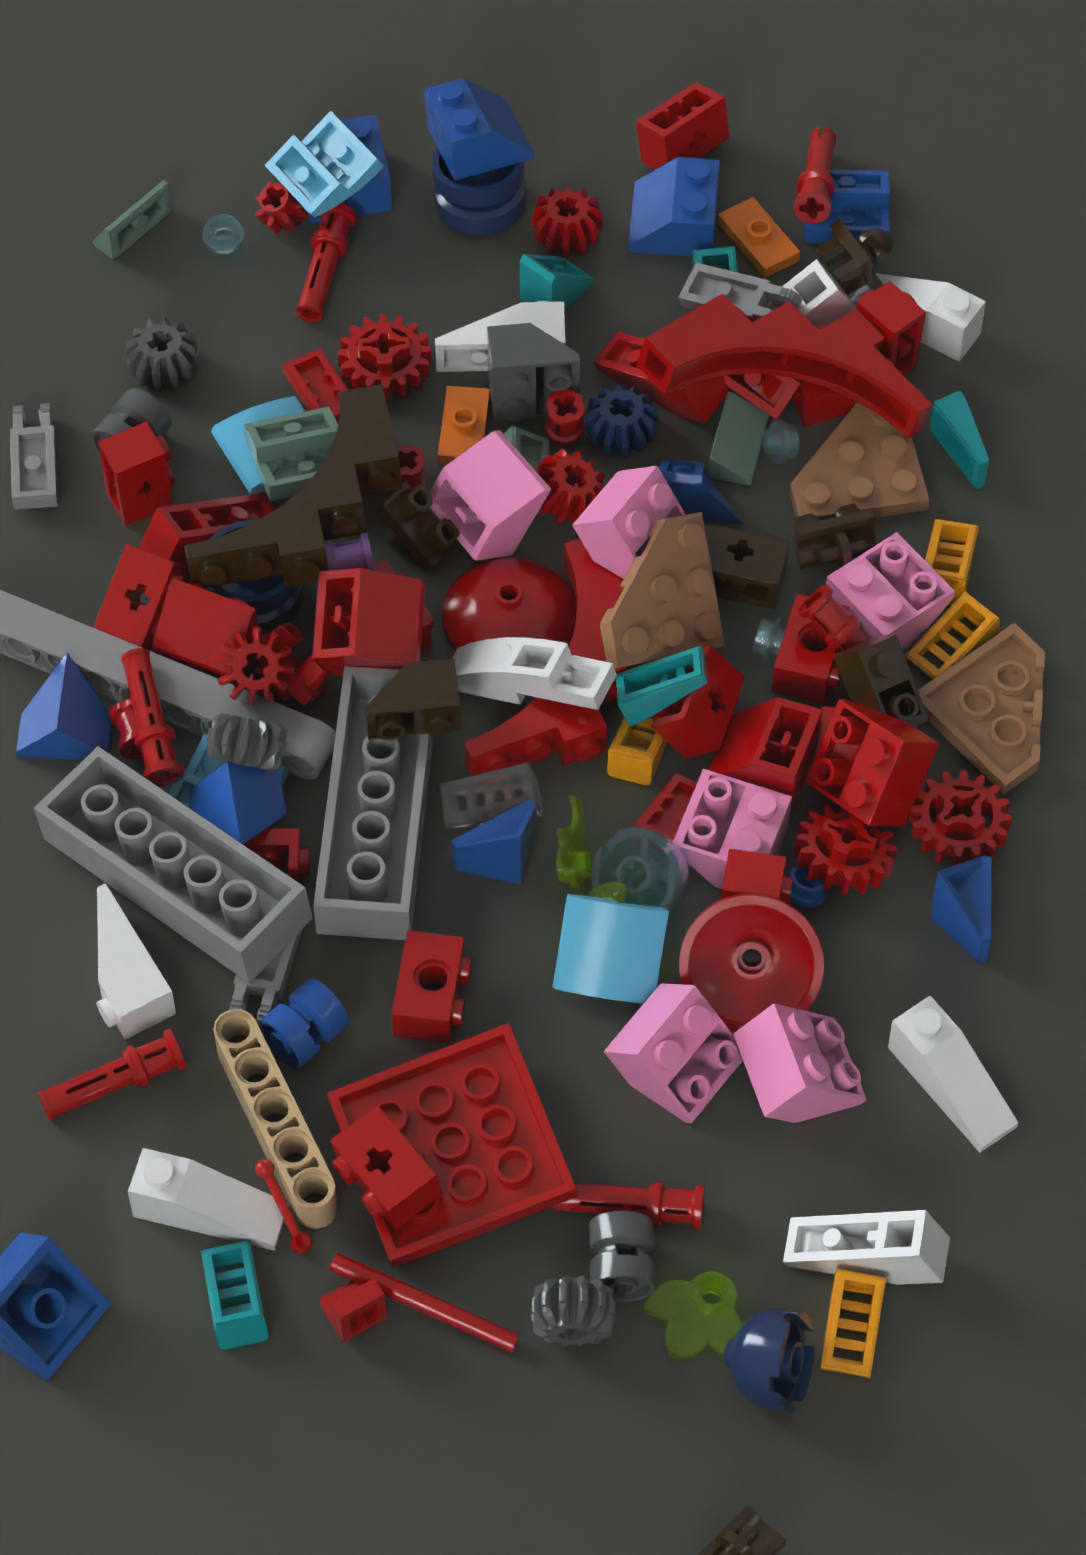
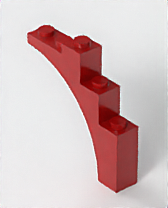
(784, 343)
(552, 725)

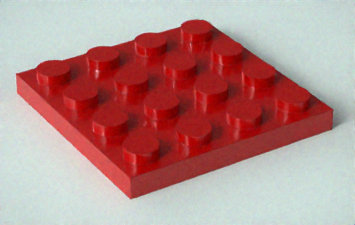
(477, 1129)

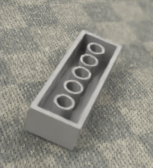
(371, 821)
(174, 864)

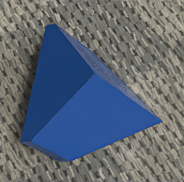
(697, 491)
(64, 718)
(239, 800)
(498, 846)
(964, 905)

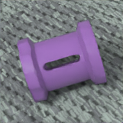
(350, 554)

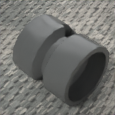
(131, 410)
(622, 1253)

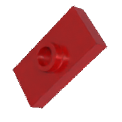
(315, 381)
(669, 806)

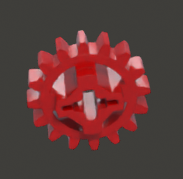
(385, 355)
(960, 818)
(844, 851)

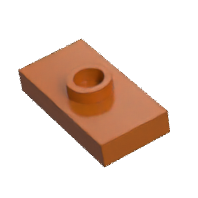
(758, 237)
(462, 421)

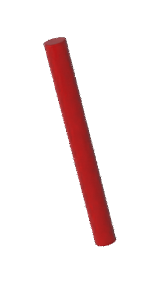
(426, 1303)

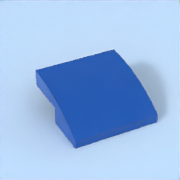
(858, 200)

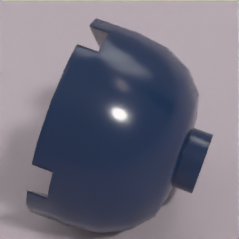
(771, 1358)

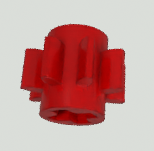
(279, 208)

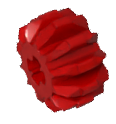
(567, 220)
(571, 484)
(268, 671)

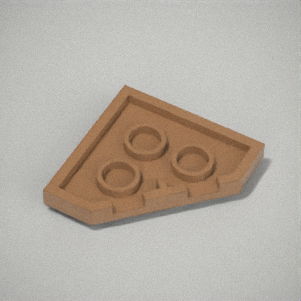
(862, 465)
(665, 597)
(993, 707)

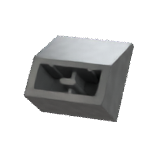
(526, 370)

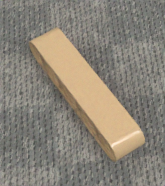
(281, 1137)

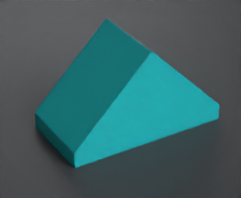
(552, 280)

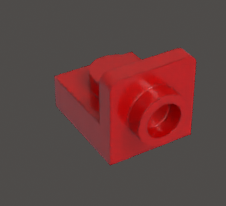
(282, 850)
(354, 1308)

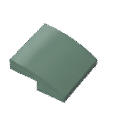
(291, 449)

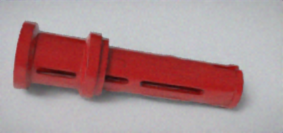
(816, 184)
(328, 246)
(837, 625)
(154, 734)
(134, 1067)
(656, 1202)

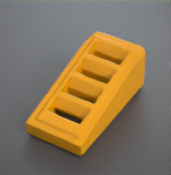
(949, 559)
(964, 606)
(633, 762)
(862, 1284)

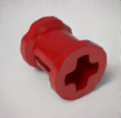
(560, 414)
(411, 465)
(124, 719)

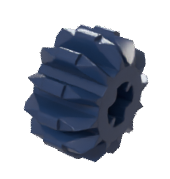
(621, 420)

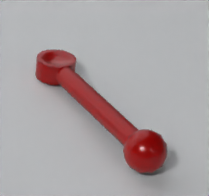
(301, 1241)

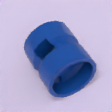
(298, 1028)

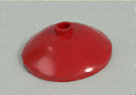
(477, 607)
(739, 989)

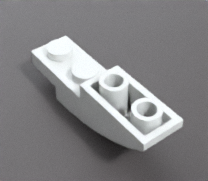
(532, 667)

